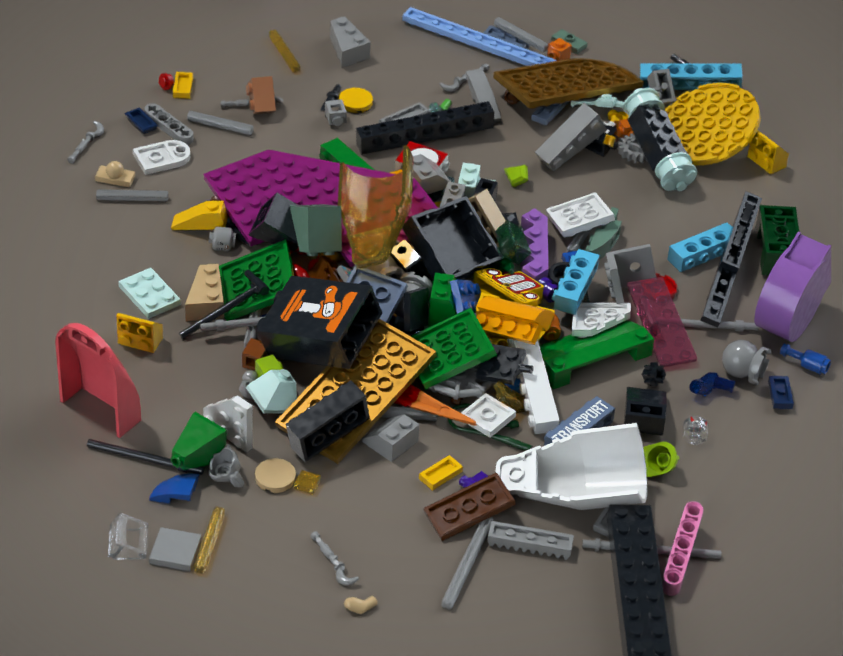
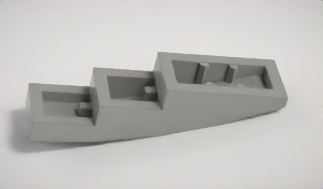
(481, 90)

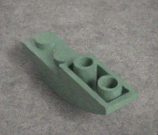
(606, 237)

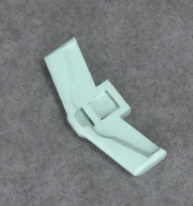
(605, 100)

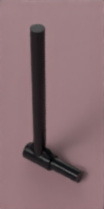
(257, 287)

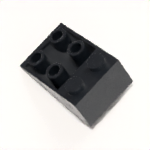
(646, 409)

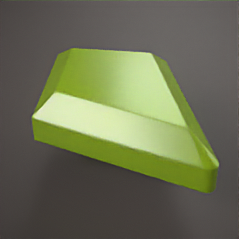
(517, 174)

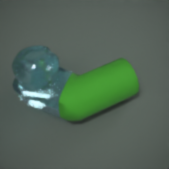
(444, 106)

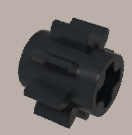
(653, 374)

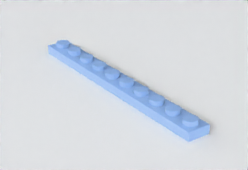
(474, 38)

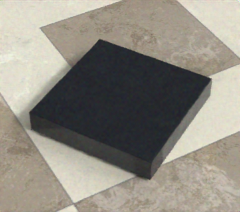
(415, 309)

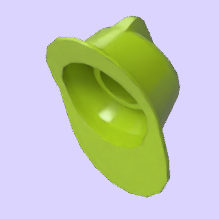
(660, 458)

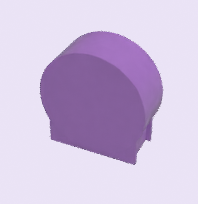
(794, 288)

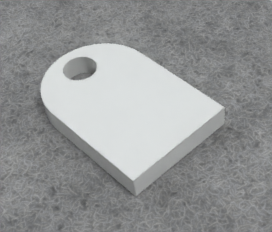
(162, 156)

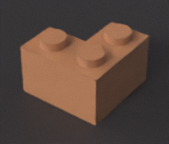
(261, 95)

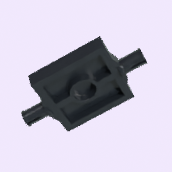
(504, 366)

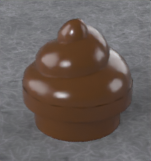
(510, 98)

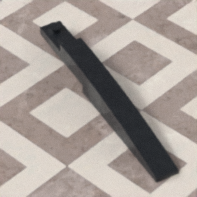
(731, 259)

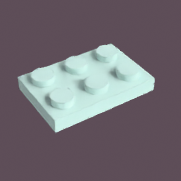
(149, 293)

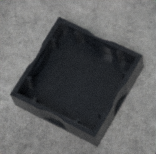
(452, 240)

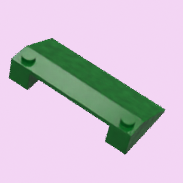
(574, 352)

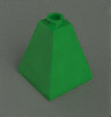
(198, 443)

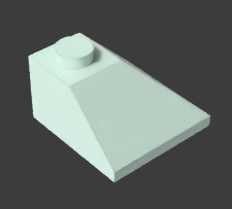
(273, 391)

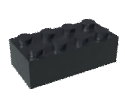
(327, 421)

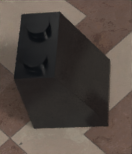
(275, 222)

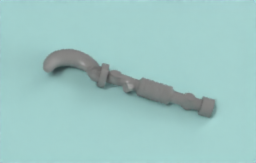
(458, 81)
(245, 102)
(89, 136)
(339, 566)

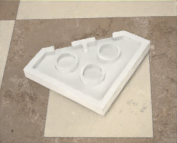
(597, 317)
(235, 417)

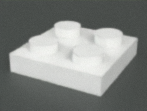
(489, 414)

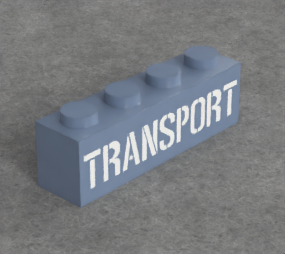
(592, 415)

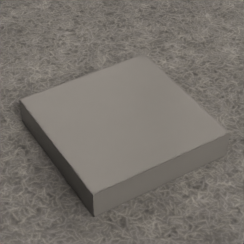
(175, 549)

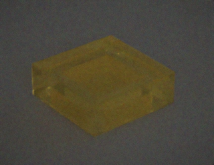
(307, 482)

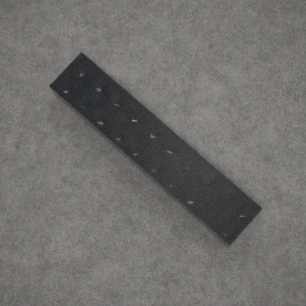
(637, 581)

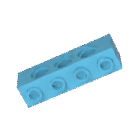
(699, 248)
(575, 281)

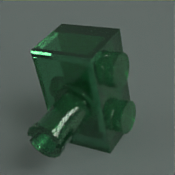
(512, 242)

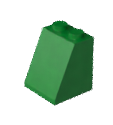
(441, 300)

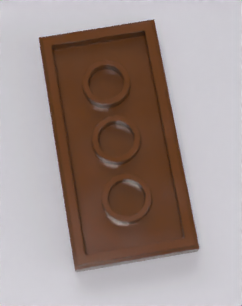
(469, 506)

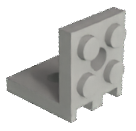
(619, 269)

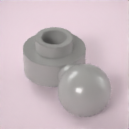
(248, 377)

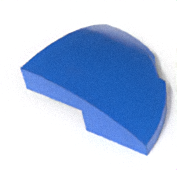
(177, 487)

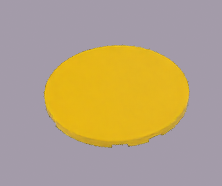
(715, 121)

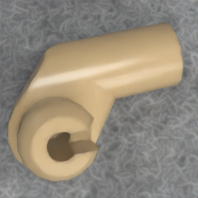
(360, 606)

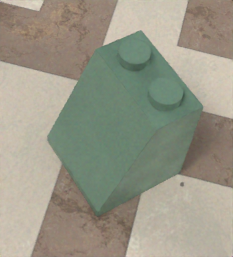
(317, 228)

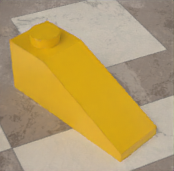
(201, 217)

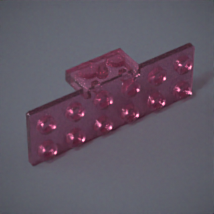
(662, 321)

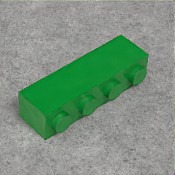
(338, 152)

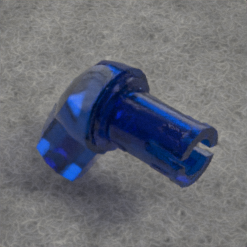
(709, 382)

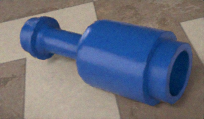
(810, 359)

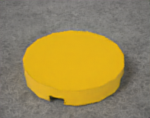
(356, 99)

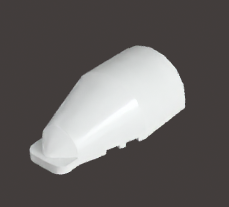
(581, 470)

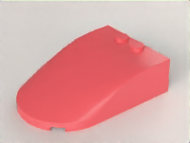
(91, 365)

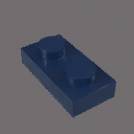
(780, 392)

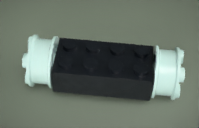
(659, 140)

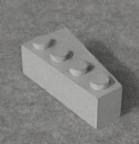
(571, 137)

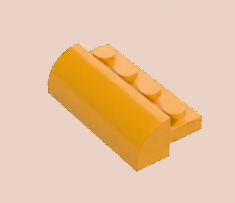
(513, 319)

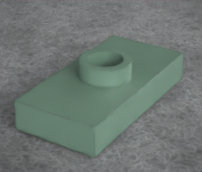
(577, 43)

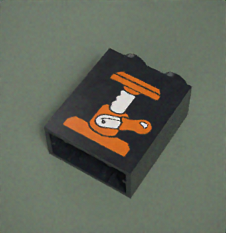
(319, 321)

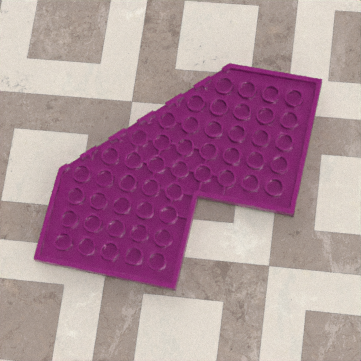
(301, 179)

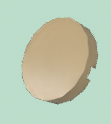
(275, 475)

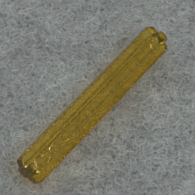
(284, 50)
(209, 540)

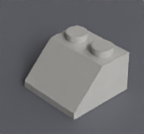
(429, 174)
(393, 437)

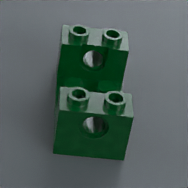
(777, 229)

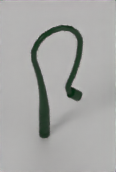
(507, 440)

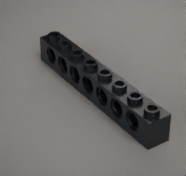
(425, 127)

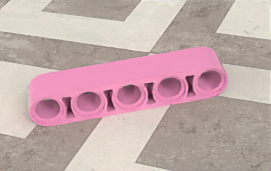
(678, 555)

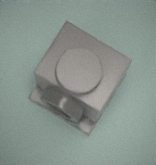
(335, 117)

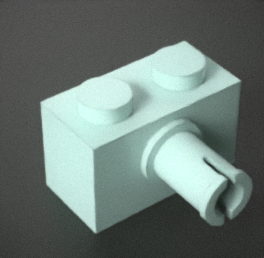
(470, 177)

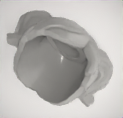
(226, 467)

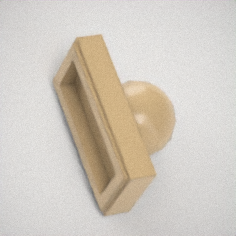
(115, 174)

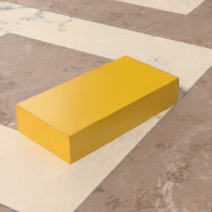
(183, 85)
(440, 472)

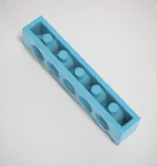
(690, 76)

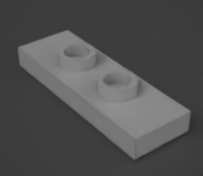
(416, 109)

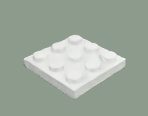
(580, 215)

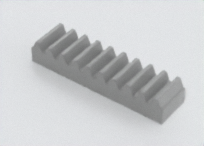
(530, 539)

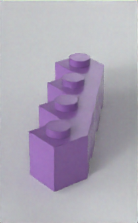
(536, 233)

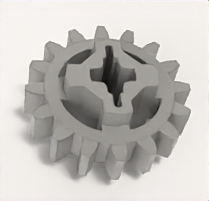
(631, 149)

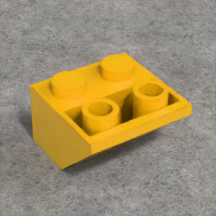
(767, 154)
(138, 333)

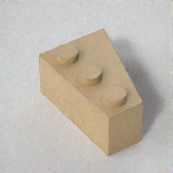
(488, 212)
(205, 293)

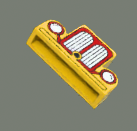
(511, 287)

